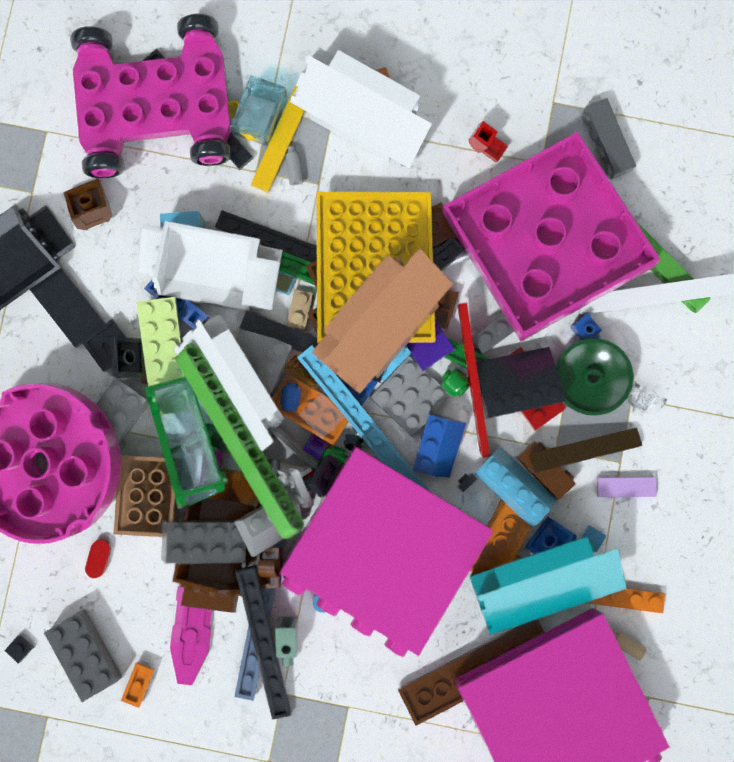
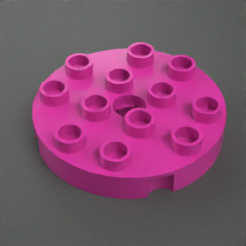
(80, 457)

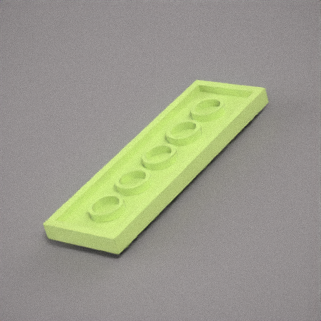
(159, 337)

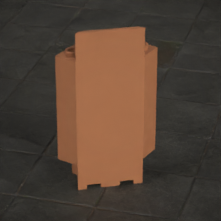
(381, 318)

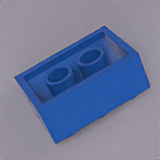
(438, 445)

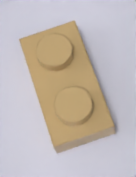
(299, 308)

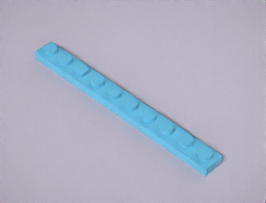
(357, 415)

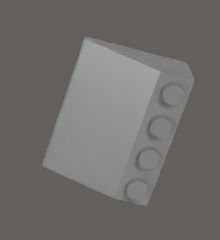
(265, 356)

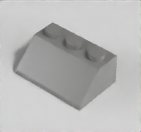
(258, 529)

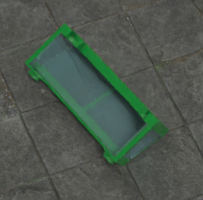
(184, 442)

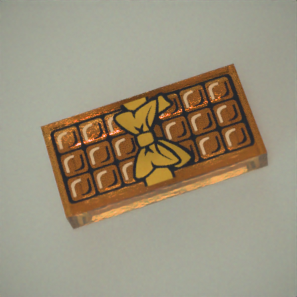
(297, 369)

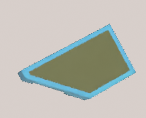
(284, 283)

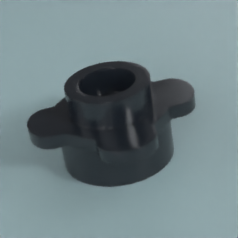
(352, 440)

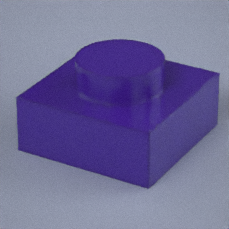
(315, 446)

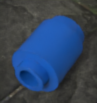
(290, 397)

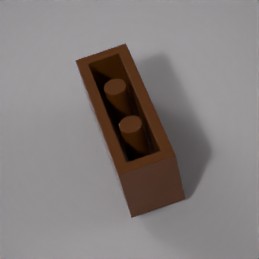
(553, 480)

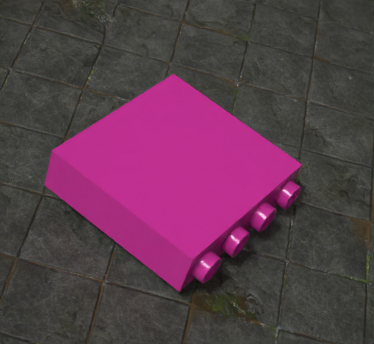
(384, 553)
(563, 699)

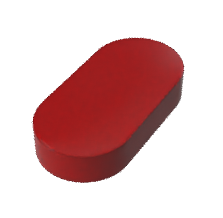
(98, 558)

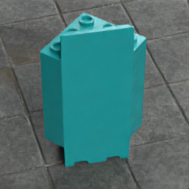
(546, 584)

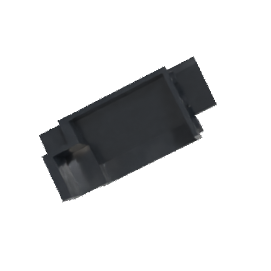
(28, 250)

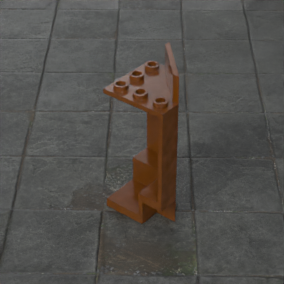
(216, 584)

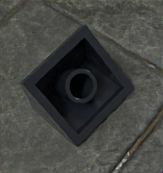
(127, 357)

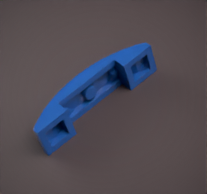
(186, 310)

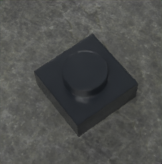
(466, 481)
(19, 649)

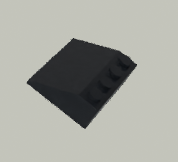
(519, 382)

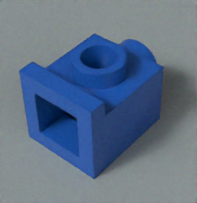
(579, 328)

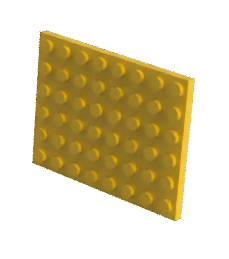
(357, 235)

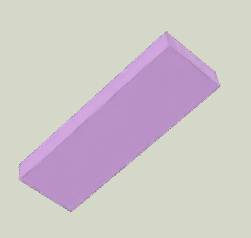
(626, 487)

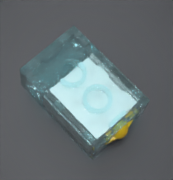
(259, 110)

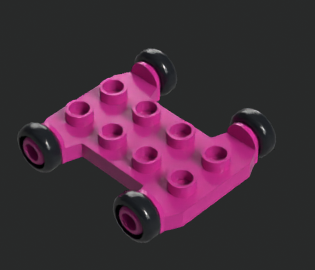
(151, 97)

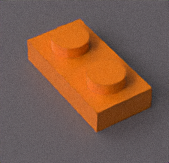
(137, 684)

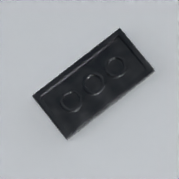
(67, 307)

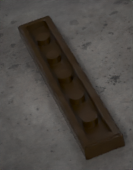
(585, 450)

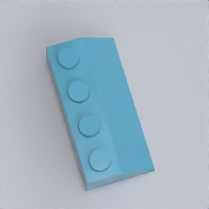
(516, 487)

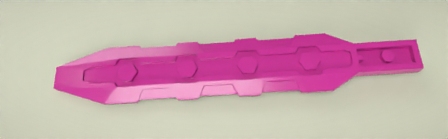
(190, 632)

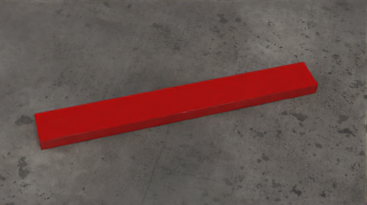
(473, 380)

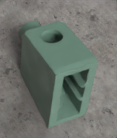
(287, 639)

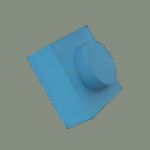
(594, 535)

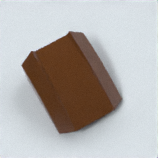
(88, 205)

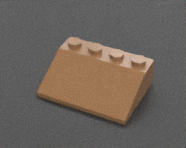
(144, 497)

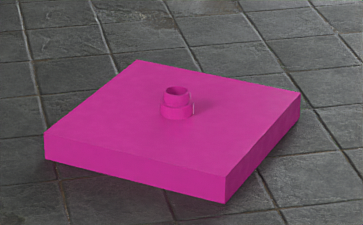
(550, 236)

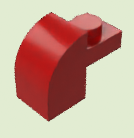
(484, 141)

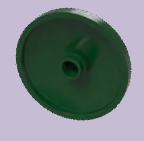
(595, 376)

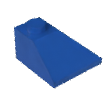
(549, 536)

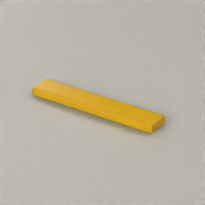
(278, 146)

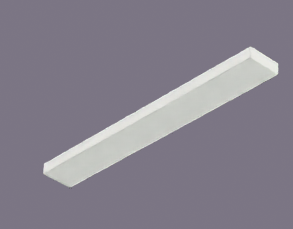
(662, 294)

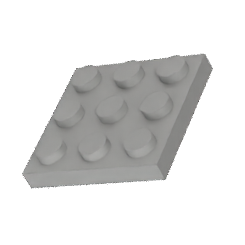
(410, 396)

